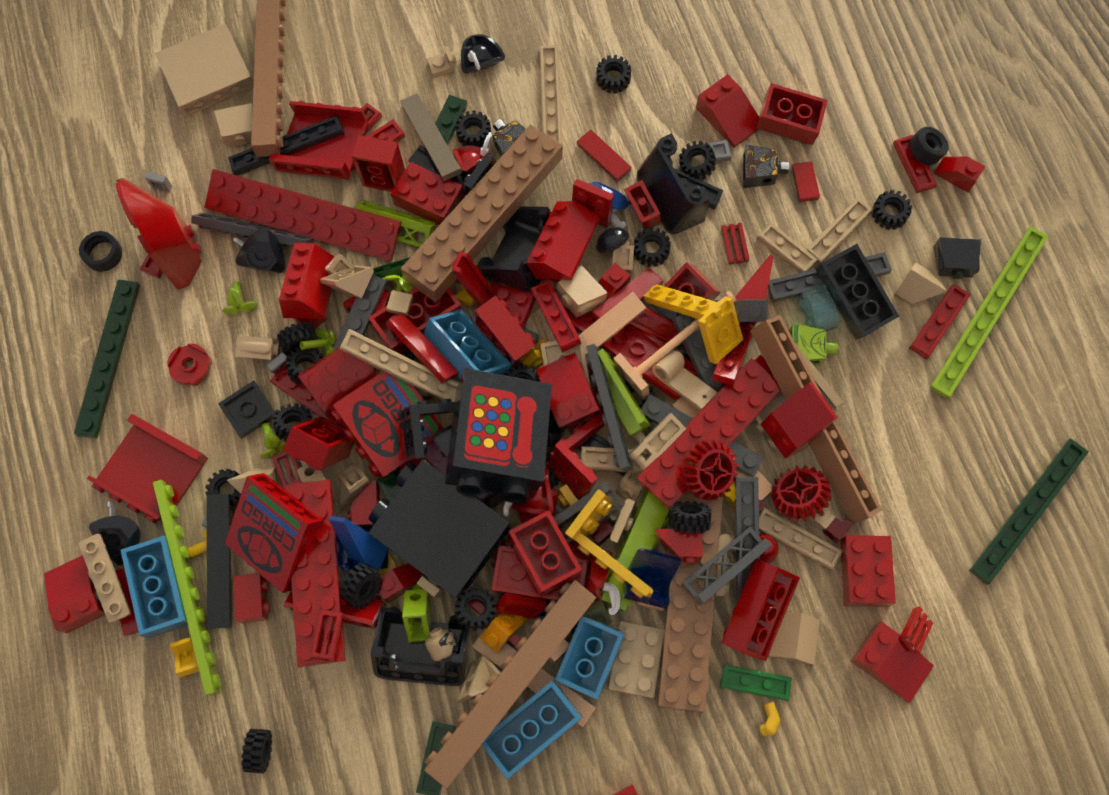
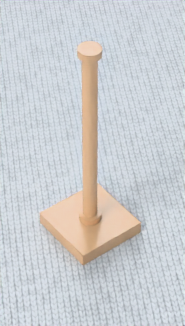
(634, 375)

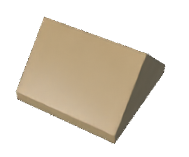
(350, 281)
(796, 639)

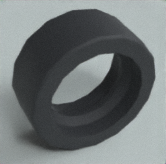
(94, 239)

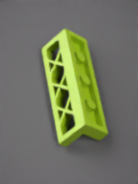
(408, 221)
(625, 403)

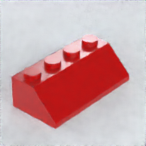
(563, 241)
(302, 291)
(760, 610)
(364, 617)

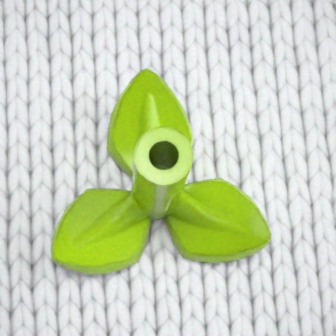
(401, 284)
(235, 300)
(325, 340)
(271, 442)

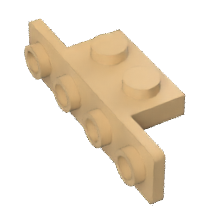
(104, 578)

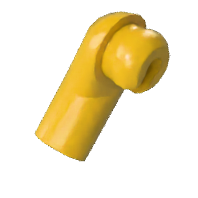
(199, 548)
(772, 722)

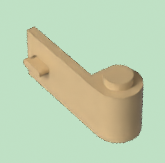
(673, 374)

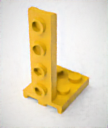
(716, 320)
(587, 523)

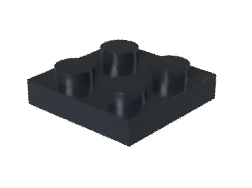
(247, 409)

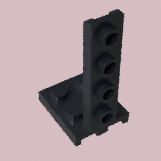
(466, 179)
(414, 425)

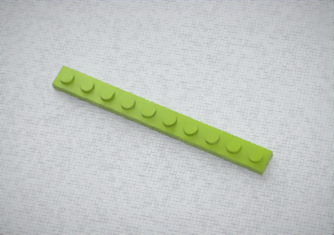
(988, 313)
(189, 593)

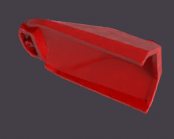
(162, 233)

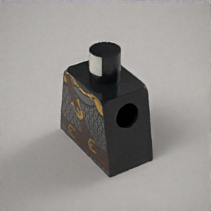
(506, 135)
(761, 166)

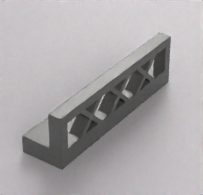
(574, 510)
(731, 572)

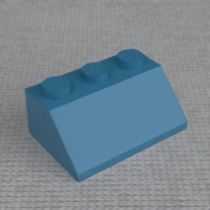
(590, 657)

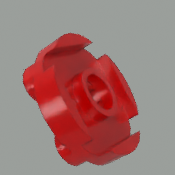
(195, 374)

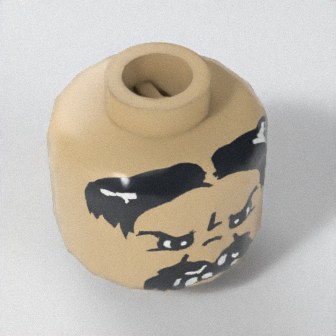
(441, 644)

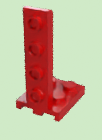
(595, 200)
(518, 301)
(566, 463)

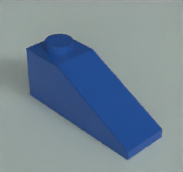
(358, 543)

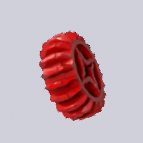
(709, 456)
(813, 497)

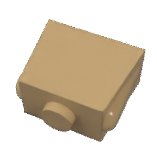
(235, 124)
(581, 293)
(257, 347)

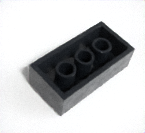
(856, 292)

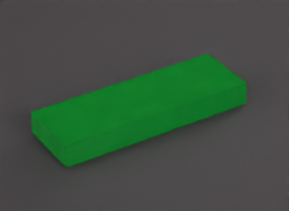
(755, 682)

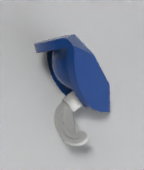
(619, 203)

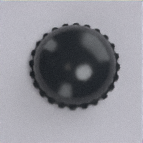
(611, 239)

